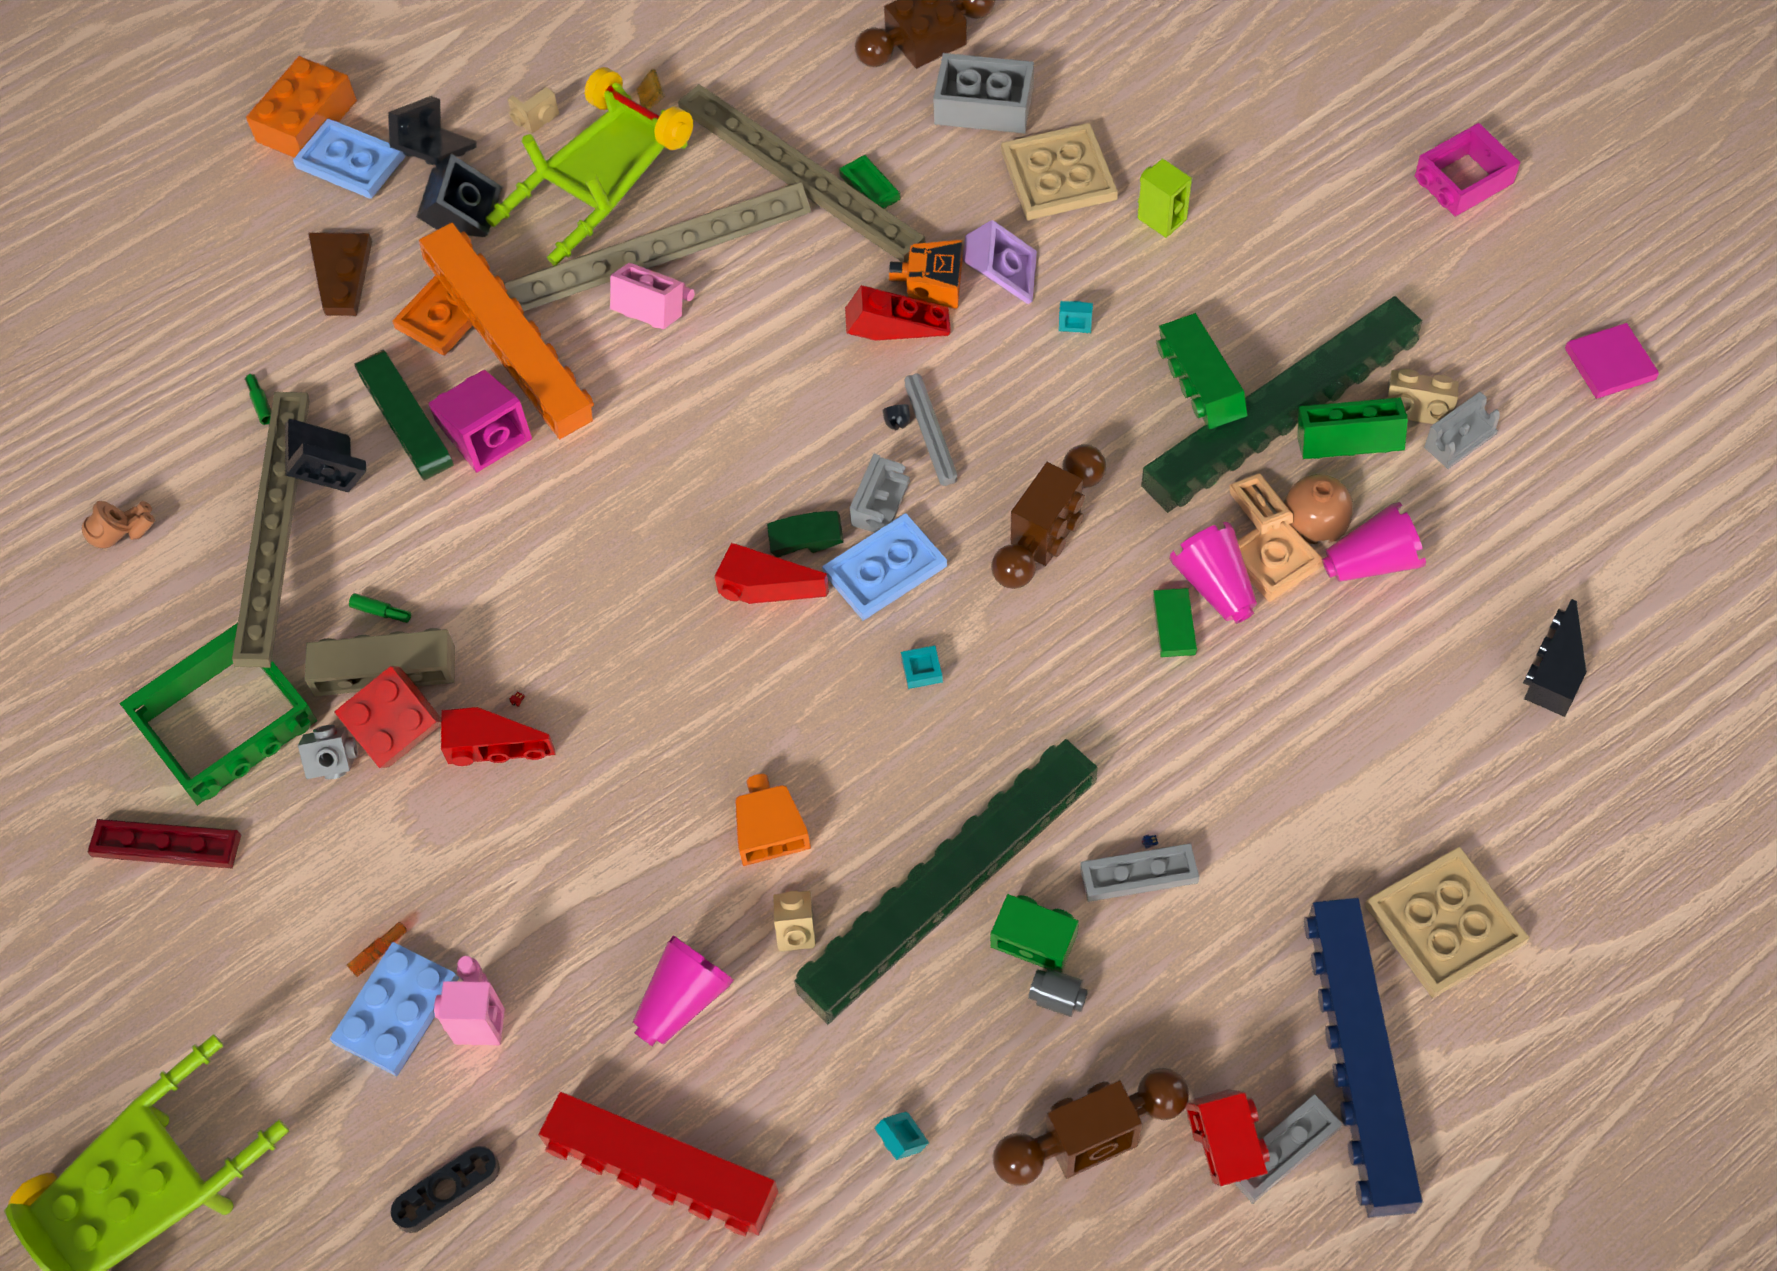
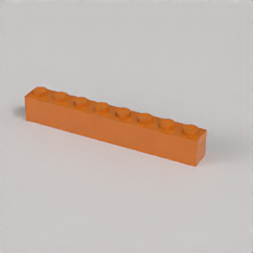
(506, 330)

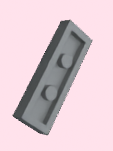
(1139, 872)
(1291, 1144)

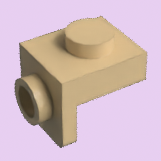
(534, 112)
(794, 920)

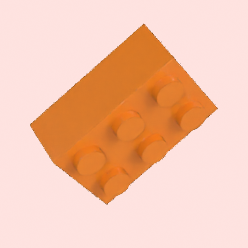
(300, 105)

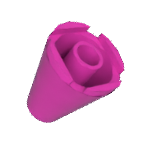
(1376, 547)
(1217, 571)
(677, 992)

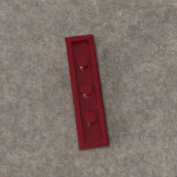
(164, 843)

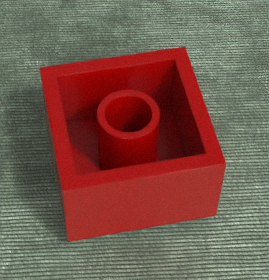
(389, 716)

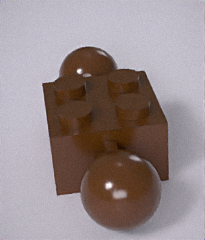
(920, 30)
(1047, 515)
(1091, 1127)

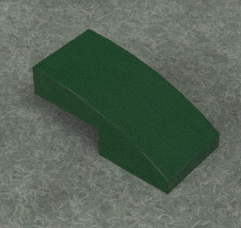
(808, 530)

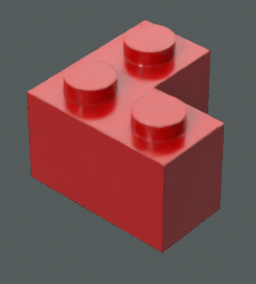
(1228, 1136)

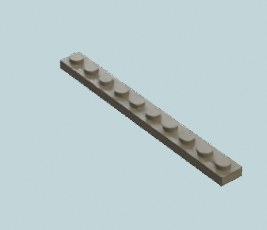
(794, 167)
(660, 246)
(269, 540)

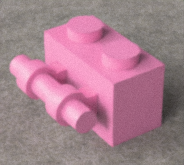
(648, 295)
(471, 1007)

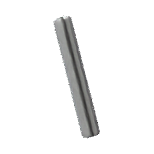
(930, 429)

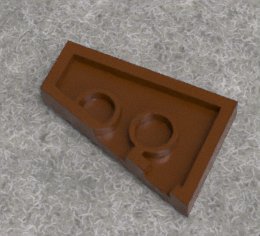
(340, 269)

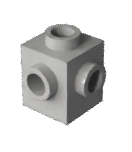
(327, 752)

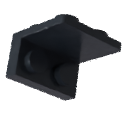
(418, 132)
(321, 456)

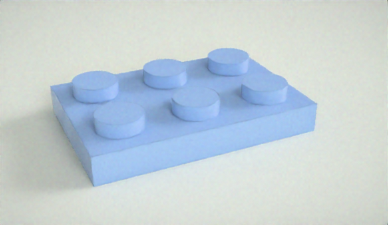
(348, 158)
(884, 566)
(392, 1009)

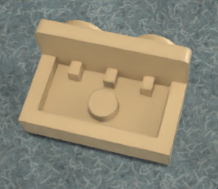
(1424, 397)

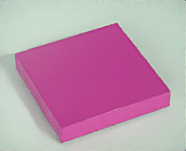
(1611, 360)

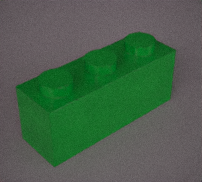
(1352, 428)

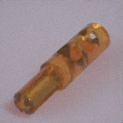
(376, 950)

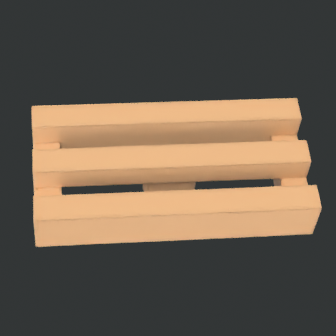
(1262, 524)

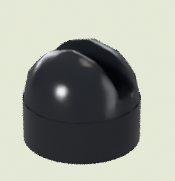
(896, 416)

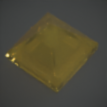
(650, 90)

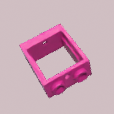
(1483, 149)

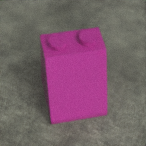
(481, 419)

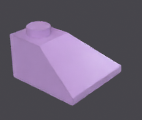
(1002, 259)

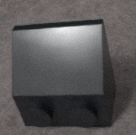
(460, 197)

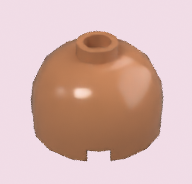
(1320, 508)

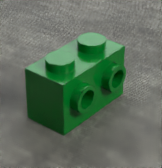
(1034, 932)

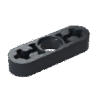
(428, 1185)

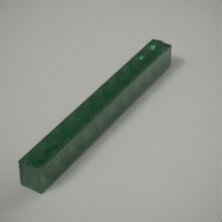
(1275, 406)
(945, 881)

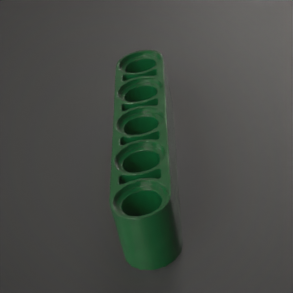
(404, 415)

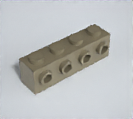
(354, 662)

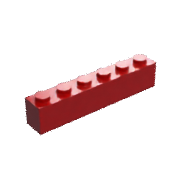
(659, 1164)

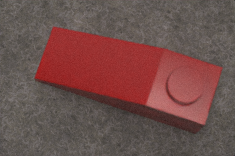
(765, 578)

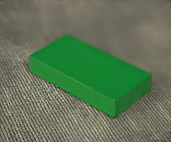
(869, 181)
(1174, 622)

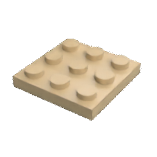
(1058, 171)
(1446, 922)

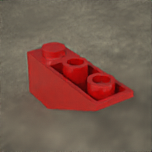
(892, 316)
(481, 736)

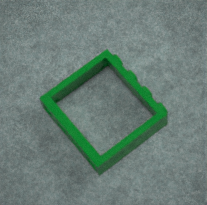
(189, 676)

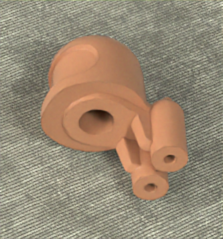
(110, 524)

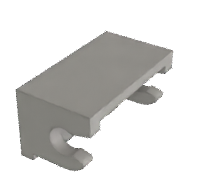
(1462, 431)
(879, 494)

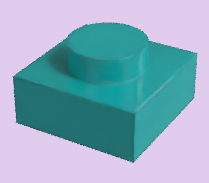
(1075, 316)
(921, 667)
(901, 1135)

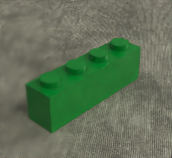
(1201, 371)

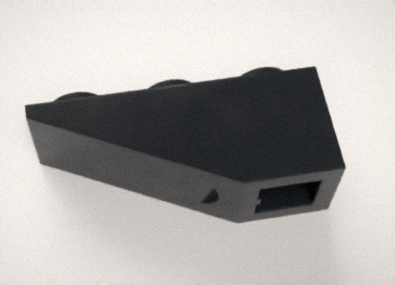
(1562, 667)

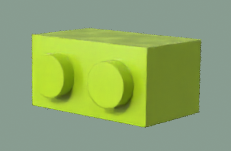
(1164, 197)

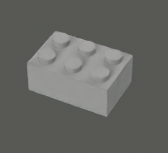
(983, 93)

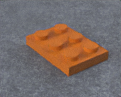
(433, 318)

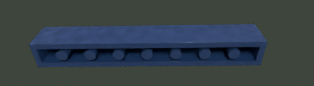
(1363, 1059)

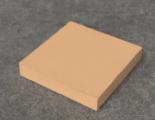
(1277, 559)

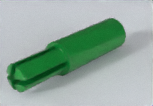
(258, 399)
(378, 608)

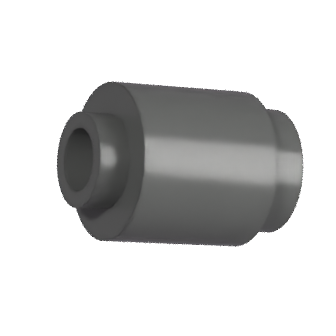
(1058, 992)

